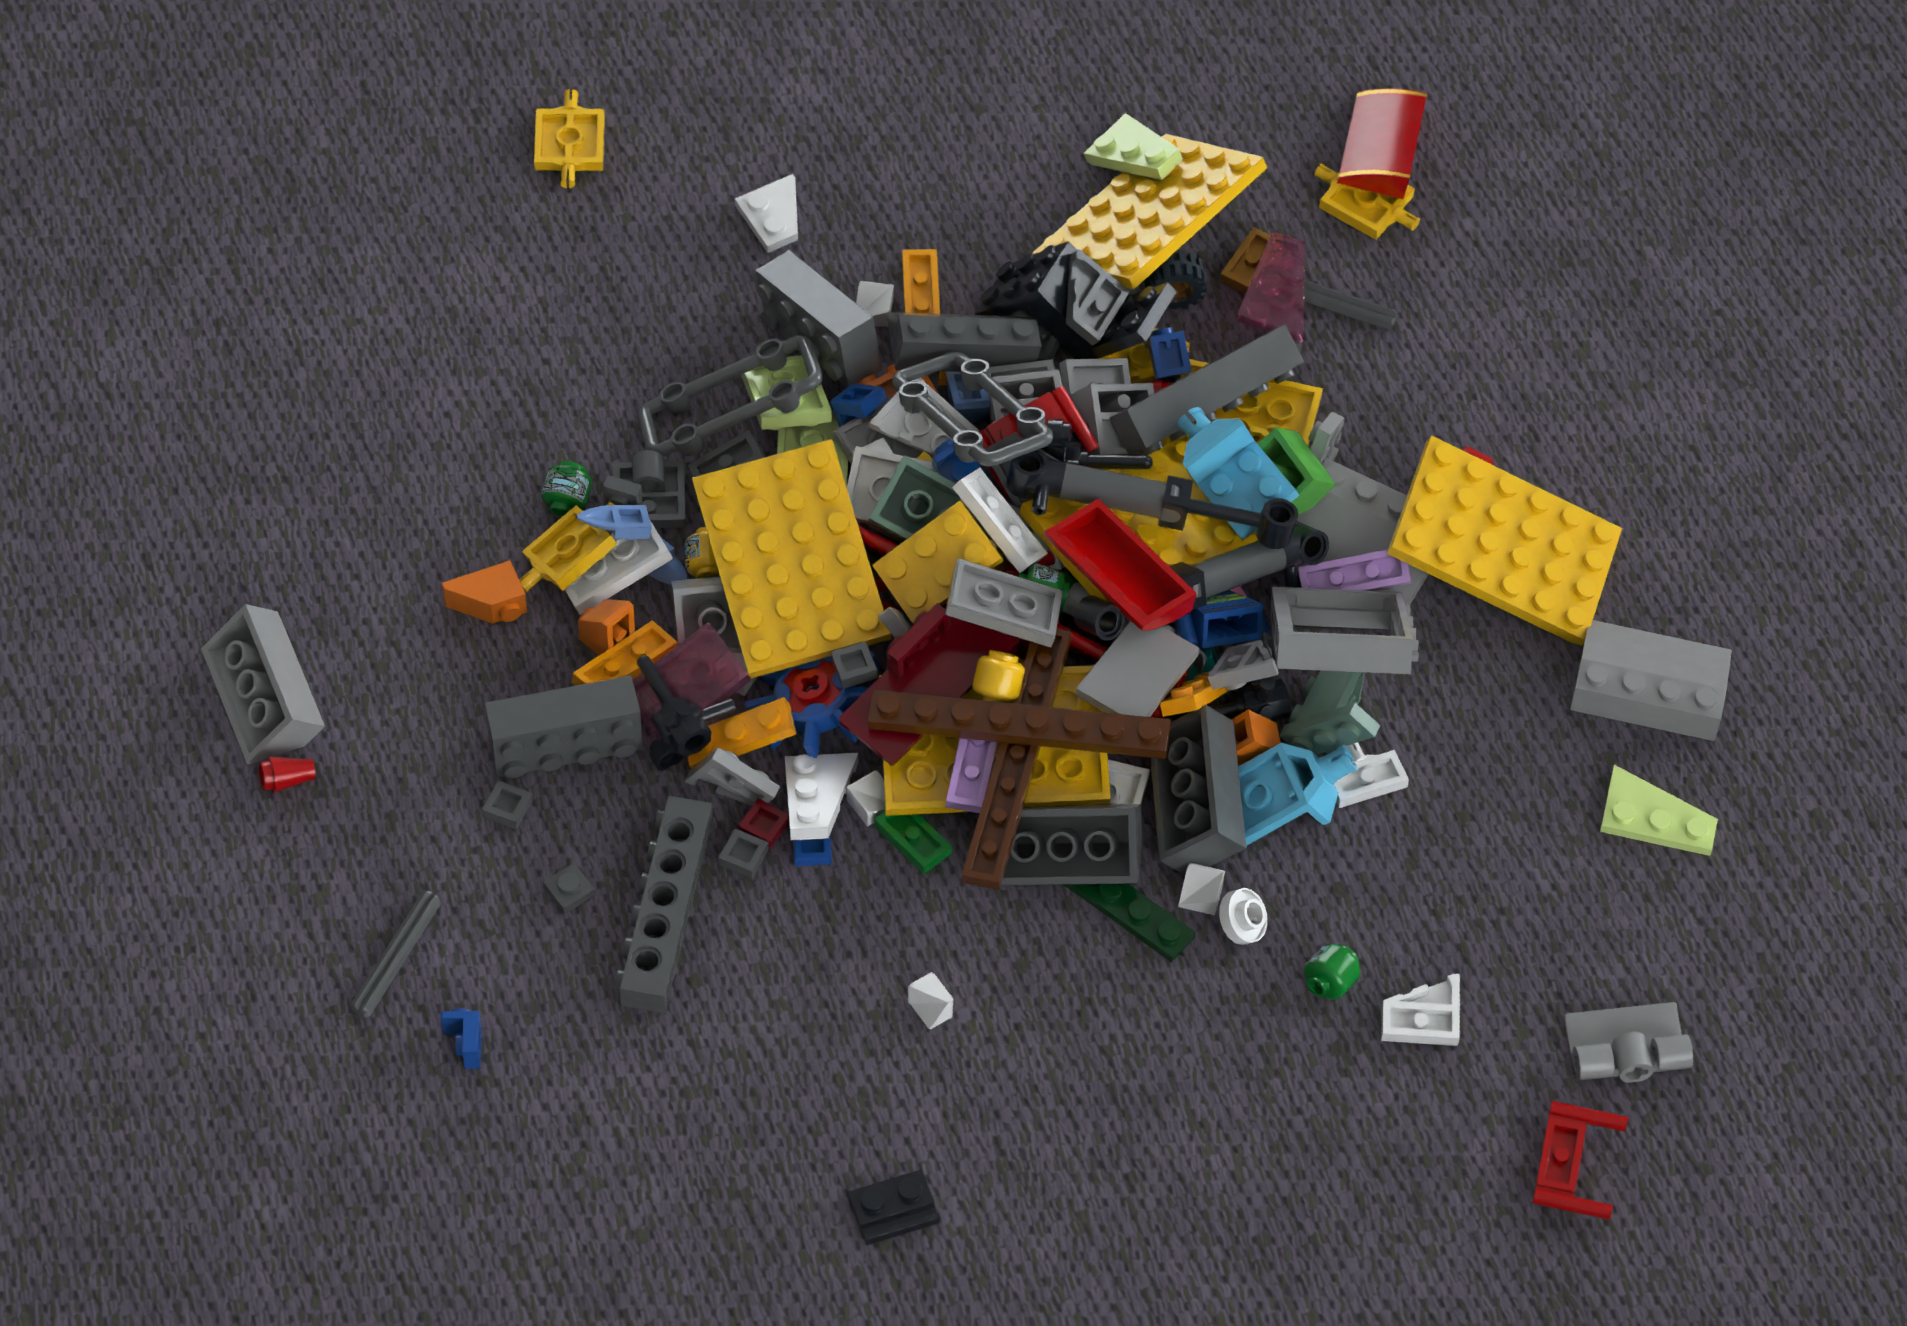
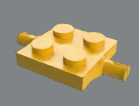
(569, 139)
(1362, 208)
(565, 551)

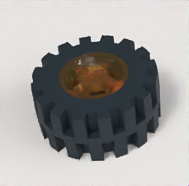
(1185, 275)

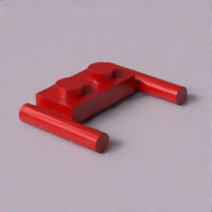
(1056, 406)
(1563, 1154)

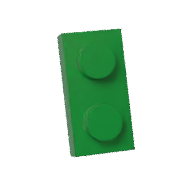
(914, 839)

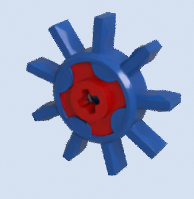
(814, 699)

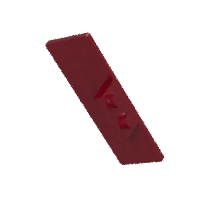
(930, 659)

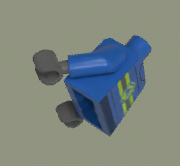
(1224, 621)

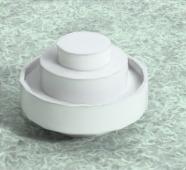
(1243, 916)

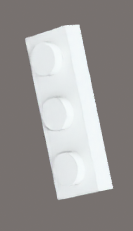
(999, 520)

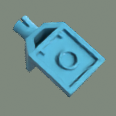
(1231, 466)
(1288, 784)

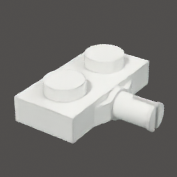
(1374, 777)

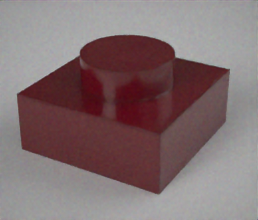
(764, 822)

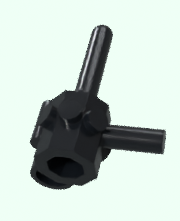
(1067, 449)
(1261, 696)
(679, 720)

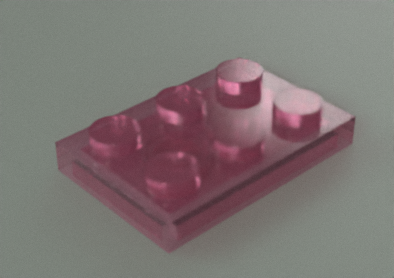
(695, 669)

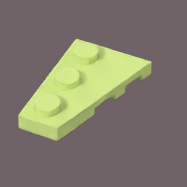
(1134, 150)
(1654, 816)

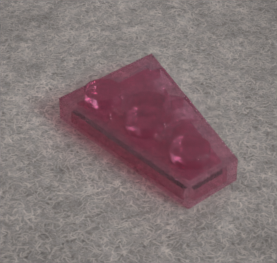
(1277, 288)

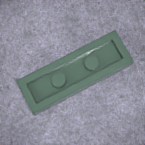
(1331, 729)

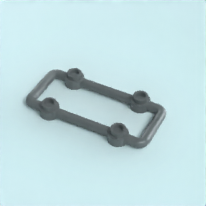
(976, 376)
(783, 396)

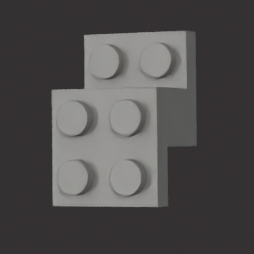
(1024, 382)
(1100, 391)

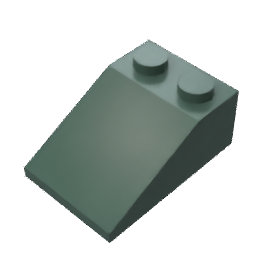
(912, 501)

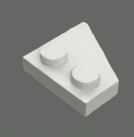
(771, 213)
(1424, 1014)

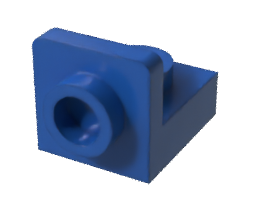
(1168, 353)
(857, 402)
(948, 464)
(468, 1032)

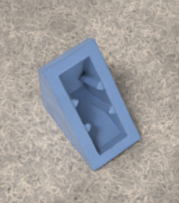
(969, 403)

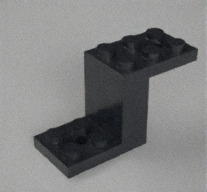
(1041, 287)

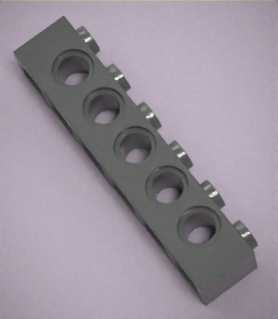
(652, 988)

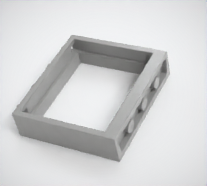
(1342, 651)

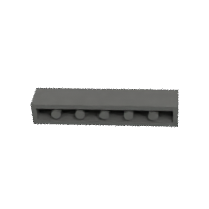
(1209, 388)

